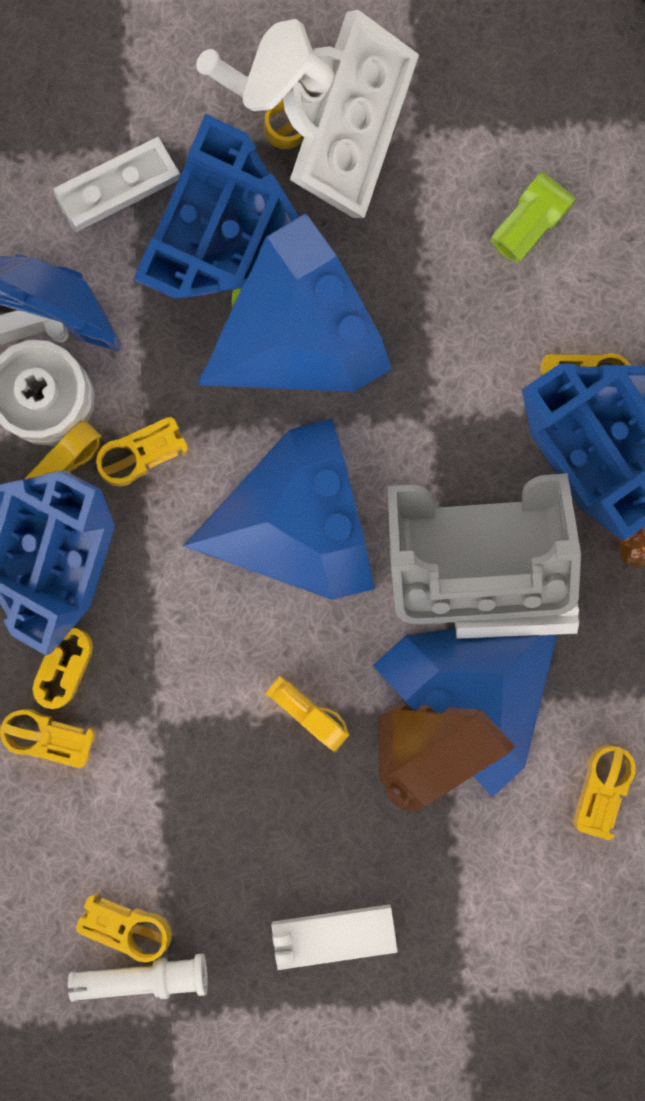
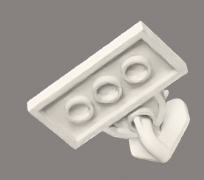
(350, 104)

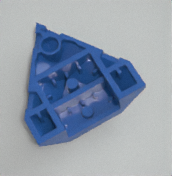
(214, 217)
(56, 295)
(297, 322)
(595, 431)
(294, 518)
(50, 555)
(485, 674)

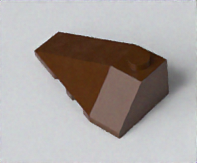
(434, 752)

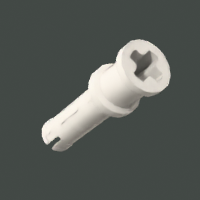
(160, 978)

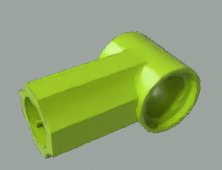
(538, 209)

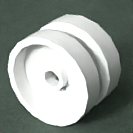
(65, 385)

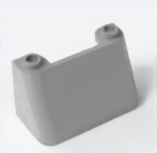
(484, 556)

